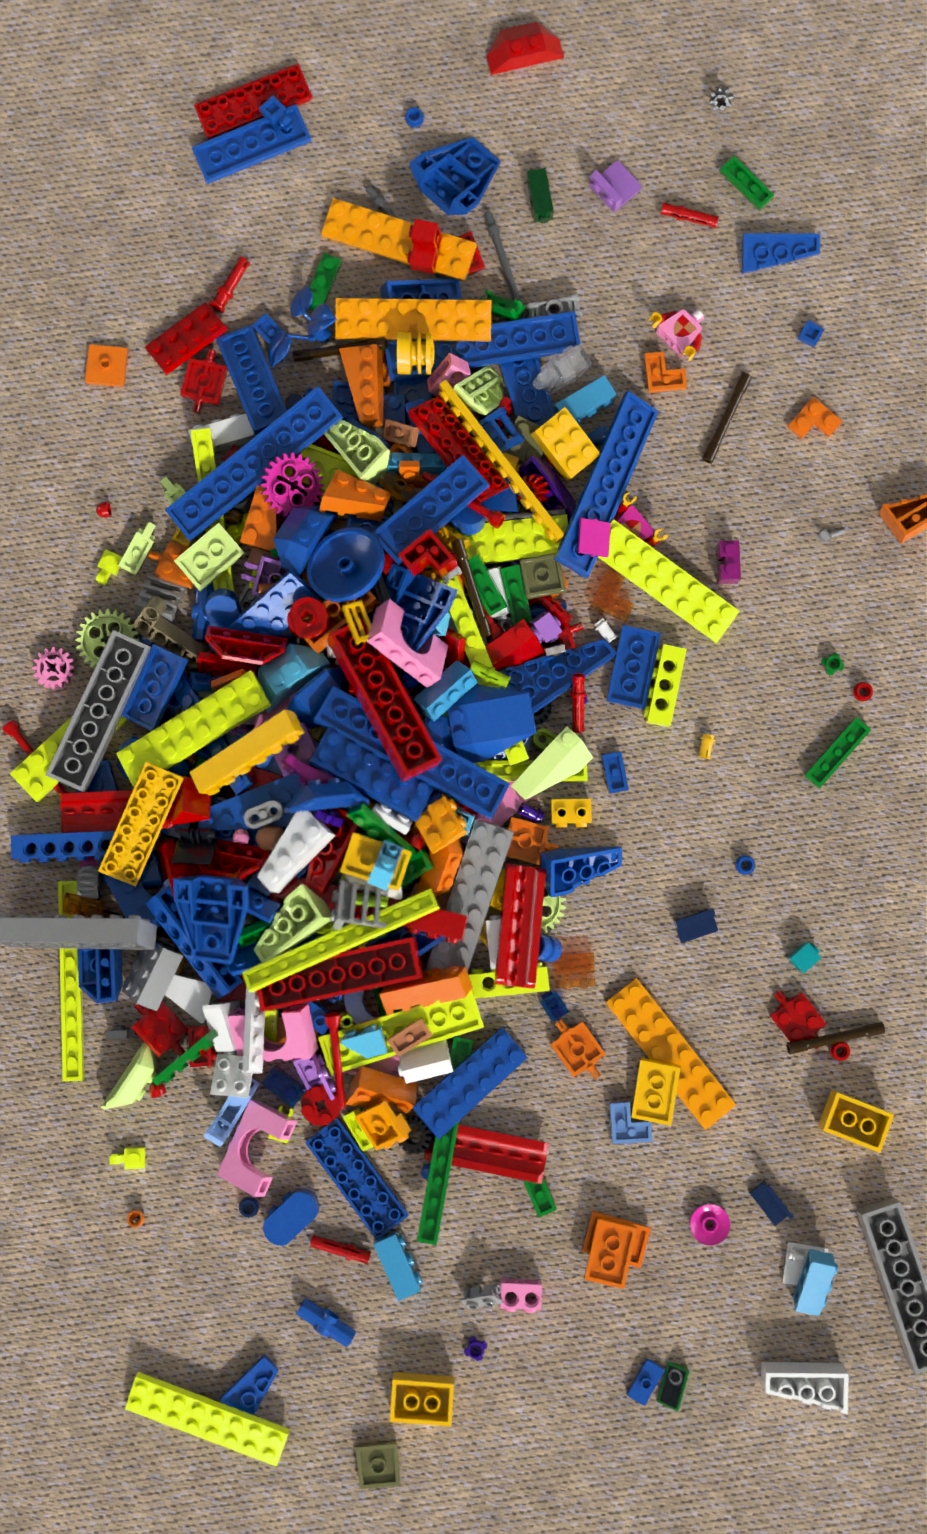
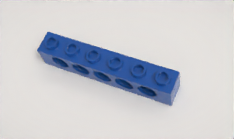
(22, 846)
(215, 975)

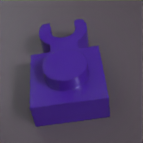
(329, 816)

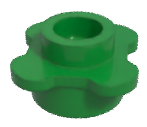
(838, 665)

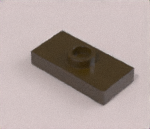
(397, 487)

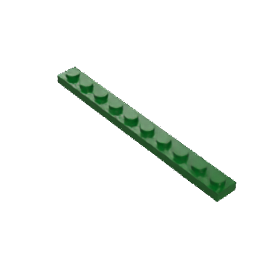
(440, 1163)

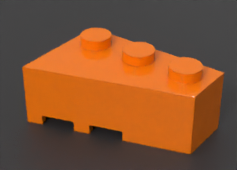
(355, 497)
(906, 517)
(261, 523)
(373, 1087)

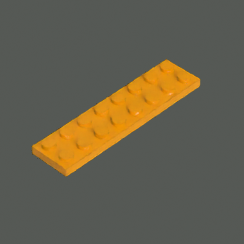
(391, 239)
(386, 317)
(665, 1044)

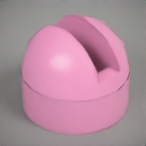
(241, 836)

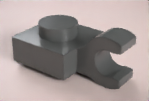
(120, 1032)

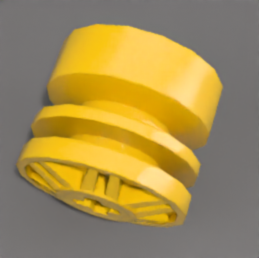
(414, 353)

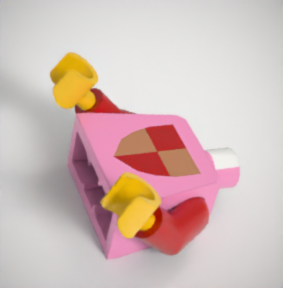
(680, 330)

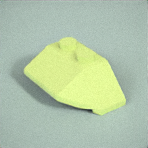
(481, 390)
(134, 1079)

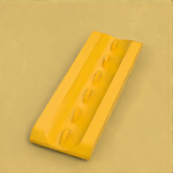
(140, 824)

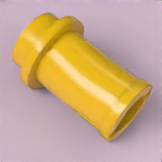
(706, 746)

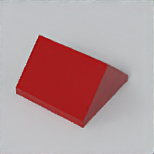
(190, 804)

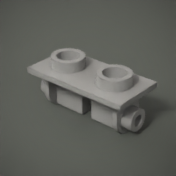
(475, 1298)

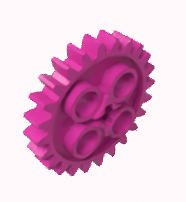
(300, 469)

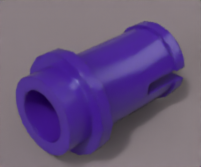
(535, 815)

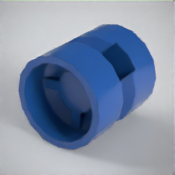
(549, 948)

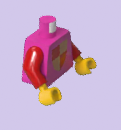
(634, 522)

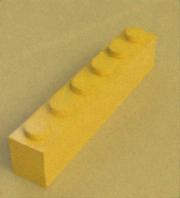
(247, 752)

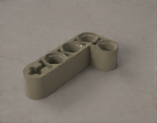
(165, 634)

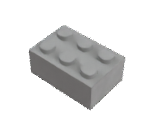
(152, 975)

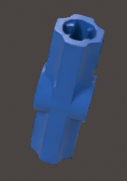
(200, 624)
(326, 1322)

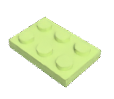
(209, 557)

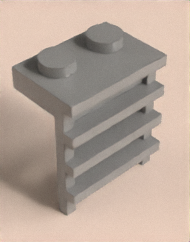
(171, 607)
(345, 905)

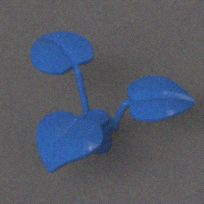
(317, 328)

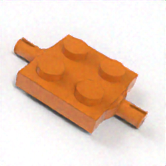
(167, 568)
(528, 840)
(577, 1049)

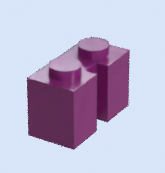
(730, 570)

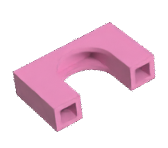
(386, 637)
(299, 1029)
(236, 1165)

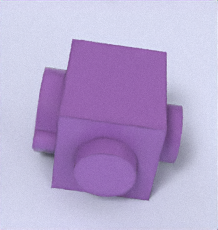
(546, 627)

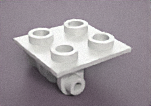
(229, 1078)
(795, 1260)

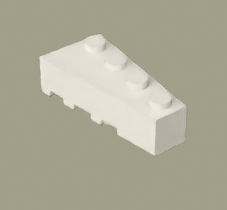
(294, 850)
(809, 1382)

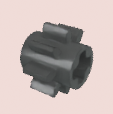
(719, 93)

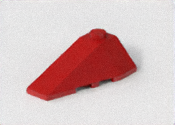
(512, 647)
(330, 859)

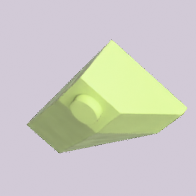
(361, 450)
(560, 760)
(297, 920)

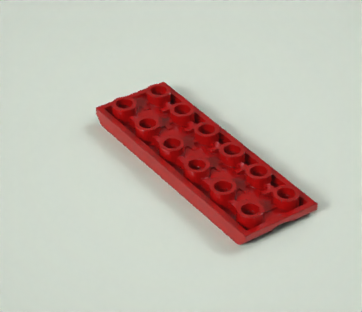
(242, 104)
(452, 441)
(96, 811)
(520, 926)
(498, 1154)

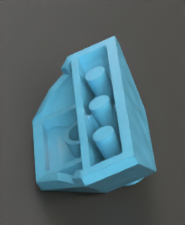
(290, 672)

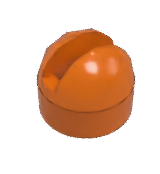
(133, 1215)

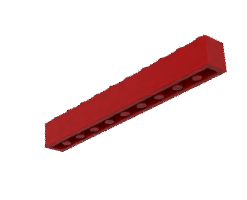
(434, 924)

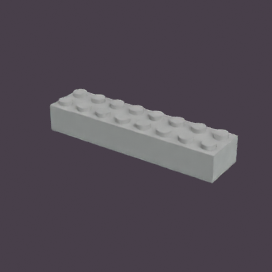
(98, 712)
(473, 891)
(77, 932)
(899, 1275)

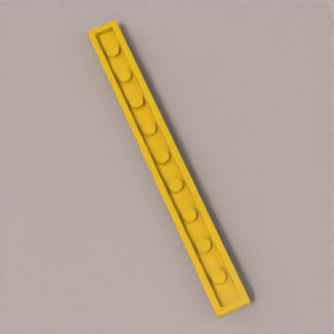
(504, 468)

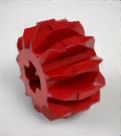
(536, 483)

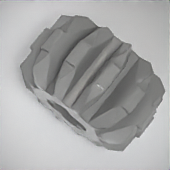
(89, 882)

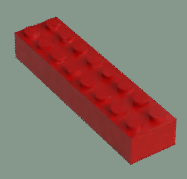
(385, 704)
(346, 974)

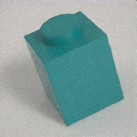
(804, 957)

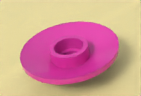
(717, 1231)

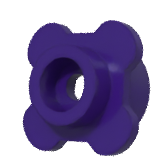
(475, 1354)

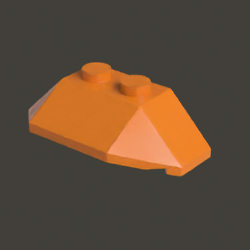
(443, 875)

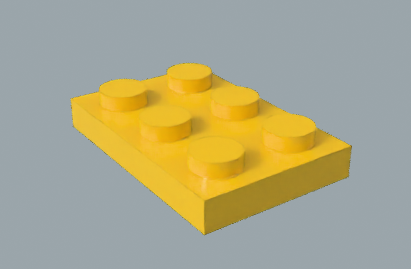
(362, 856)
(656, 1091)

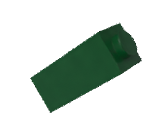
(540, 195)

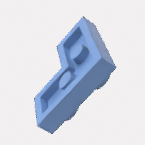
(625, 1130)

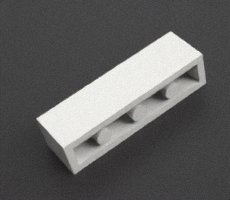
(228, 432)

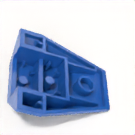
(455, 175)
(423, 603)
(490, 721)
(212, 914)

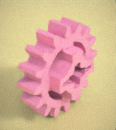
(59, 662)

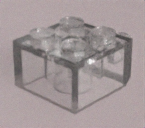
(562, 369)

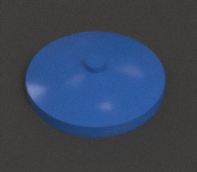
(345, 564)

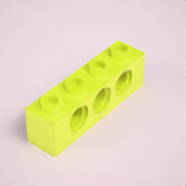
(676, 657)
(480, 991)

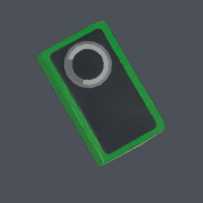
(673, 1385)

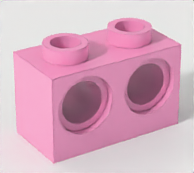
(450, 369)
(521, 1288)

